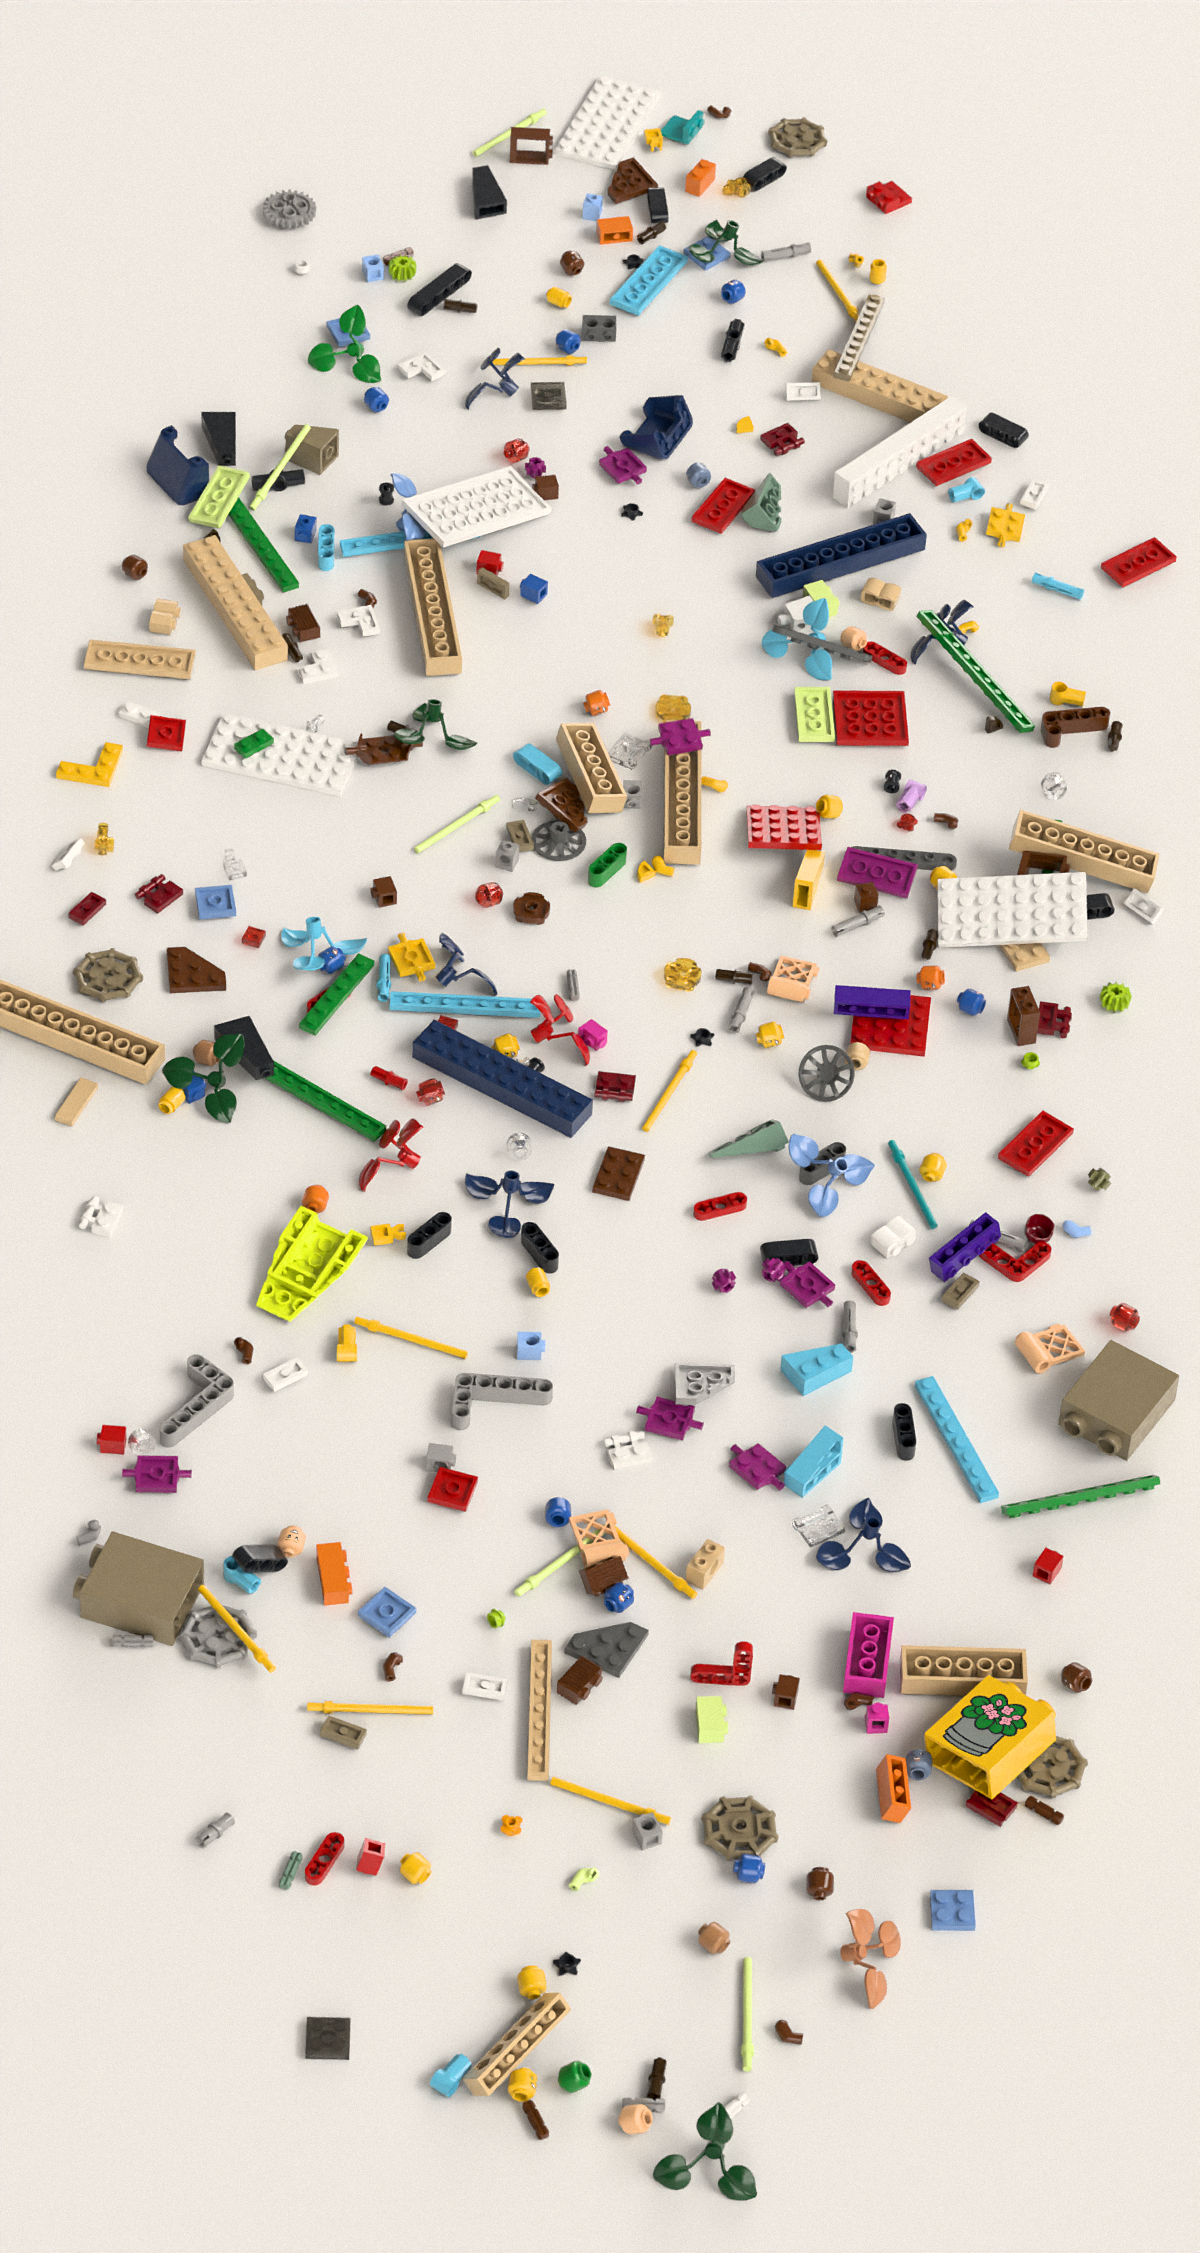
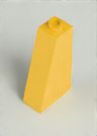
(808, 879)

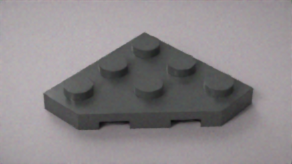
(608, 1646)

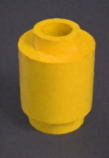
(878, 271)
(559, 297)
(171, 1100)
(538, 1282)

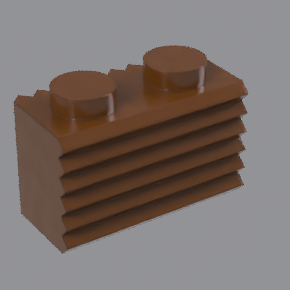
(303, 623)
(603, 1575)
(579, 1680)

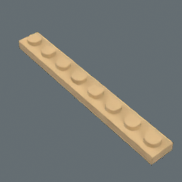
(539, 1710)

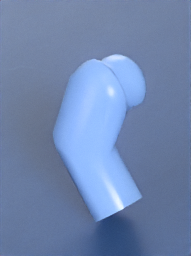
(1074, 1230)

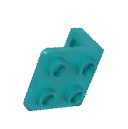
(683, 129)

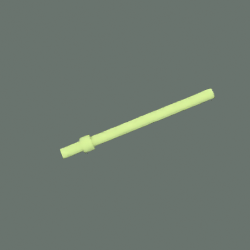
(531, 119)
(262, 493)
(482, 807)
(533, 1581)
(747, 2048)

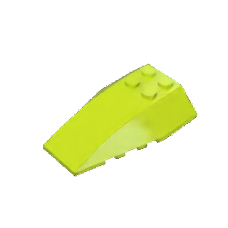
(306, 1264)

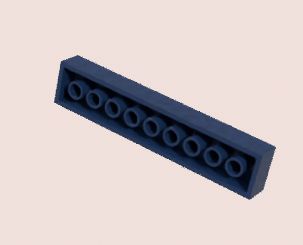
(841, 555)
(502, 1078)

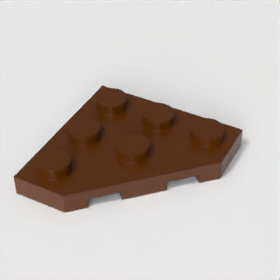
(630, 181)
(564, 803)
(192, 972)

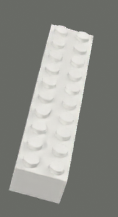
(899, 452)

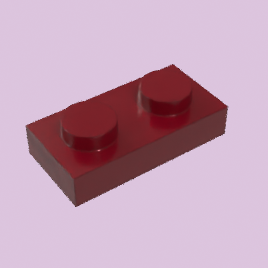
(87, 908)

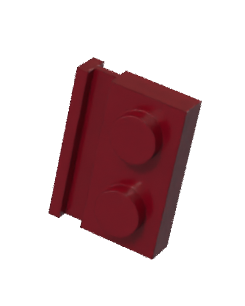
(995, 1810)

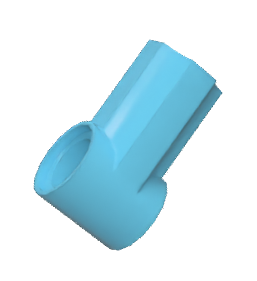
(970, 488)
(234, 1574)
(448, 2079)

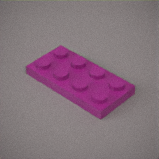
(886, 873)

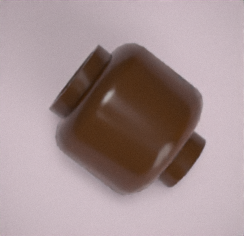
(572, 262)
(134, 567)
(1076, 1677)
(820, 1883)

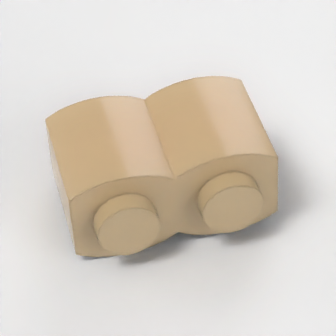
(880, 594)
(164, 616)

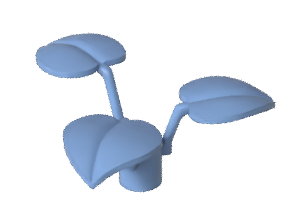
(407, 522)
(855, 1170)

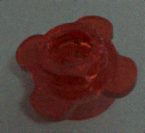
(907, 822)

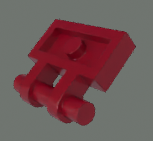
(781, 435)
(162, 897)
(1048, 1022)
(615, 1086)

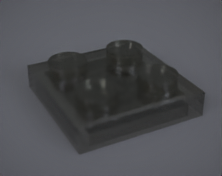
(548, 395)
(328, 2038)

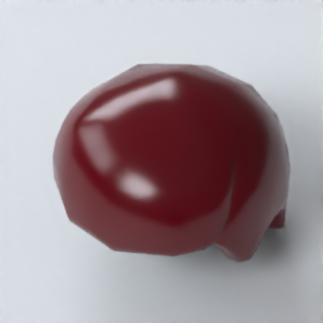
(1039, 1228)

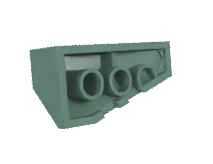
(763, 507)
(763, 1138)

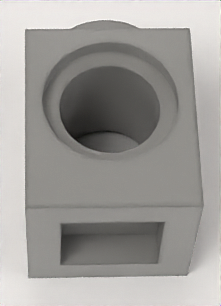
(884, 510)
(634, 793)
(507, 856)
(439, 1456)
(650, 1837)

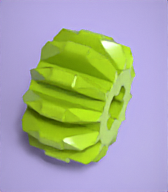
(402, 268)
(1115, 997)

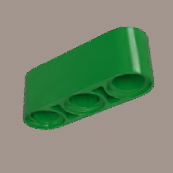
(607, 865)

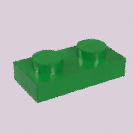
(254, 743)

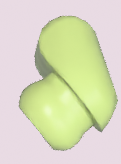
(583, 1876)

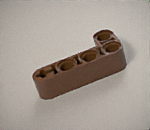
(1072, 721)

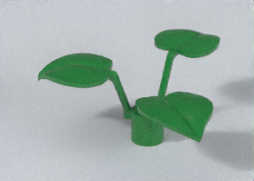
(367, 367)

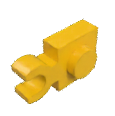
(653, 138)
(385, 1234)

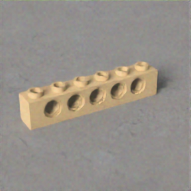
(516, 2044)

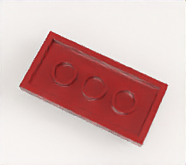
(954, 462)
(723, 505)
(1138, 562)
(1035, 1143)

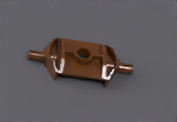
(371, 749)

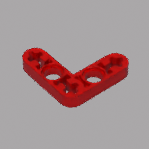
(1017, 1265)
(731, 1674)

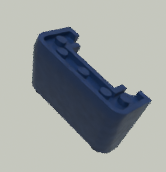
(663, 429)
(178, 476)

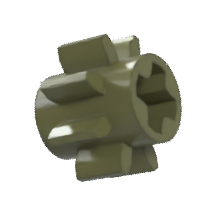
(1099, 1179)

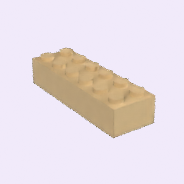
(591, 768)
(958, 1669)

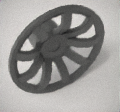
(558, 835)
(826, 1073)

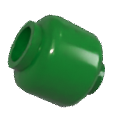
(574, 2076)

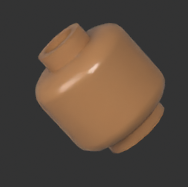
(204, 1053)
(714, 1938)

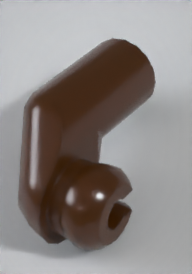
(719, 113)
(370, 597)
(946, 818)
(760, 969)
(245, 1348)
(388, 1666)
(858, 1699)
(786, 2034)

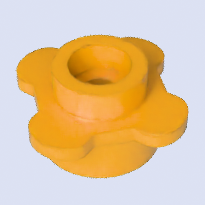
(511, 1830)

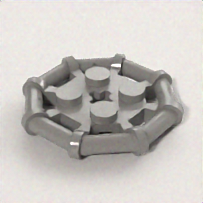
(207, 1642)

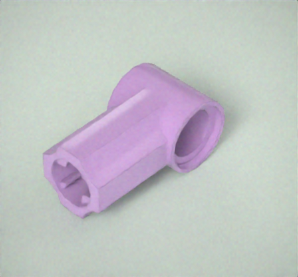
(912, 793)

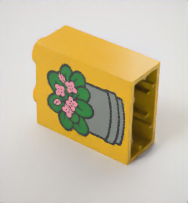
(991, 1736)

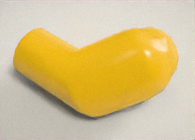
(858, 260)
(962, 528)

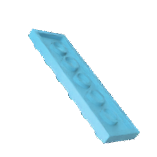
(648, 280)

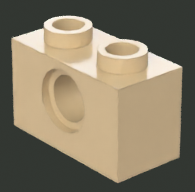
(705, 1564)

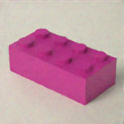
(868, 1654)

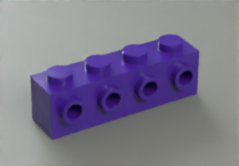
(874, 1002)
(965, 1247)

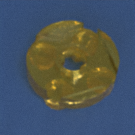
(679, 703)
(682, 982)

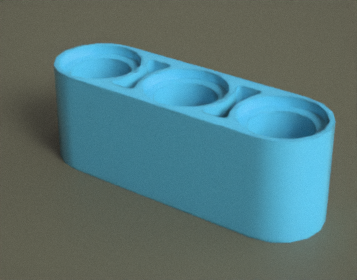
(326, 547)
(537, 764)

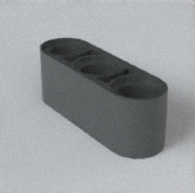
(815, 1172)

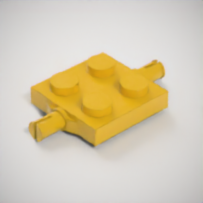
(1005, 524)
(411, 957)

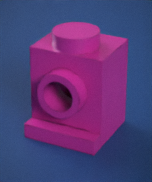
(593, 1034)
(877, 1712)

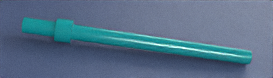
(899, 1157)

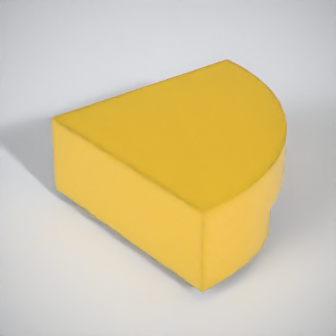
(744, 425)
(645, 872)

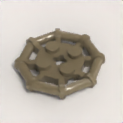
(789, 137)
(106, 966)
(1057, 1772)
(739, 1838)

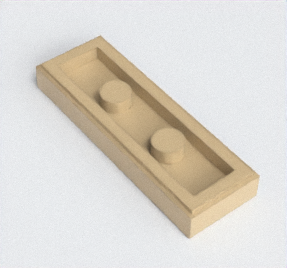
(76, 1101)

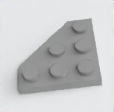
(701, 1381)

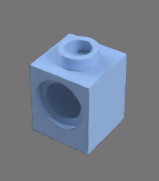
(592, 207)
(372, 268)
(529, 1346)

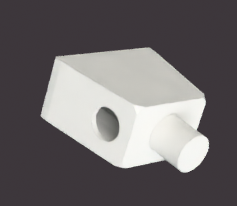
(794, 615)

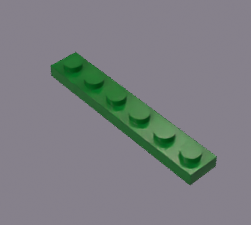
(336, 994)

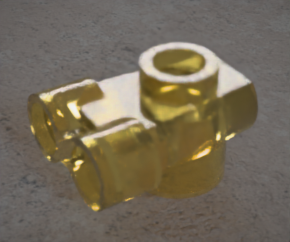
(737, 187)
(662, 624)
(103, 842)

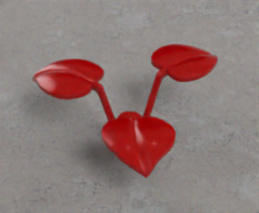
(545, 1029)
(405, 1155)

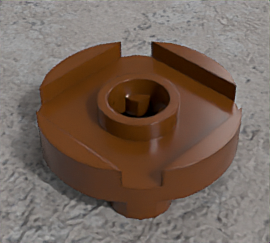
(522, 909)

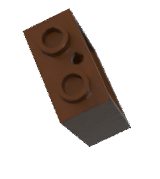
(527, 156)
(1042, 861)
(1023, 1014)

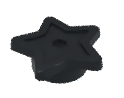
(633, 261)
(632, 511)
(702, 1032)
(567, 1959)

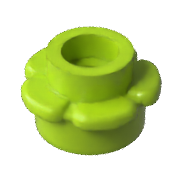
(1030, 1060)
(496, 1618)

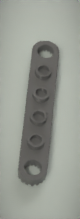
(814, 643)
(925, 860)

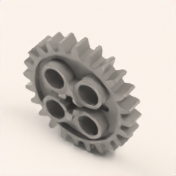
(289, 209)

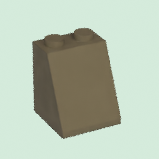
(316, 450)

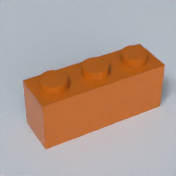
(333, 1573)
(893, 1788)

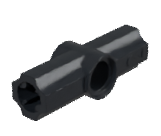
(732, 340)
(284, 479)

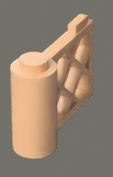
(789, 986)
(1039, 1354)
(600, 1548)

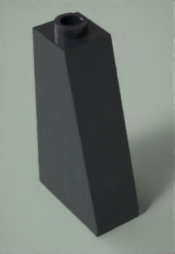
(487, 194)
(221, 435)
(256, 1057)

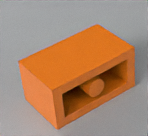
(700, 177)
(614, 230)

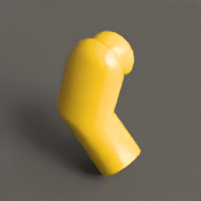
(775, 345)
(969, 625)
(715, 784)
(660, 866)

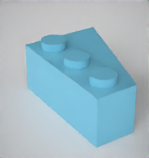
(816, 1367)
(814, 1462)

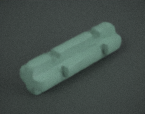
(290, 1870)

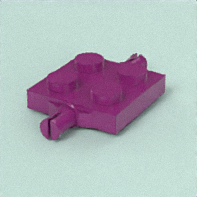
(622, 465)
(680, 736)
(807, 1284)
(669, 1418)
(757, 1466)
(157, 1474)

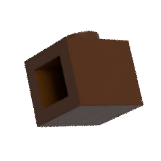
(546, 487)
(384, 891)
(865, 896)
(786, 1691)

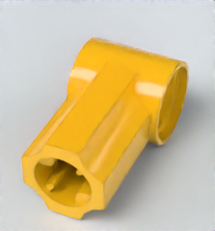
(1062, 694)
(346, 1344)

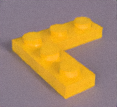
(99, 775)

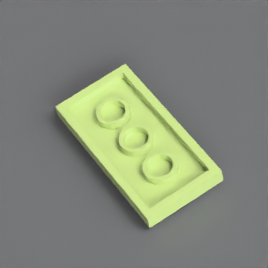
(219, 497)
(814, 714)

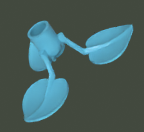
(820, 663)
(313, 931)

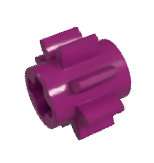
(535, 467)
(773, 1270)
(723, 1280)

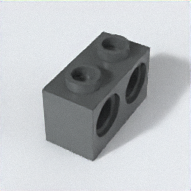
(599, 328)

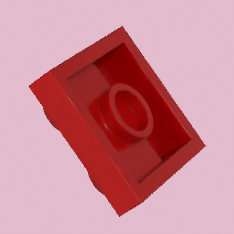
(887, 196)

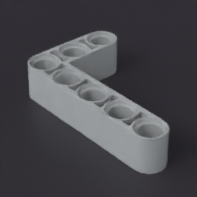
(496, 1389)
(217, 1393)

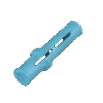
(1051, 583)
(384, 981)

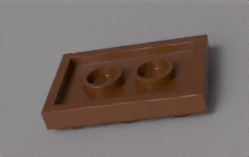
(618, 1173)

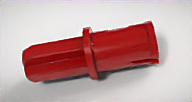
(389, 1077)

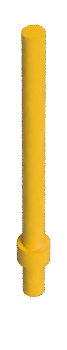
(851, 309)
(569, 360)
(684, 1067)
(374, 1326)
(678, 1582)
(258, 1653)
(329, 1707)
(608, 1799)

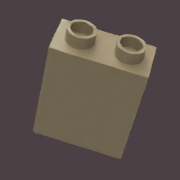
(1118, 1400)
(139, 1587)

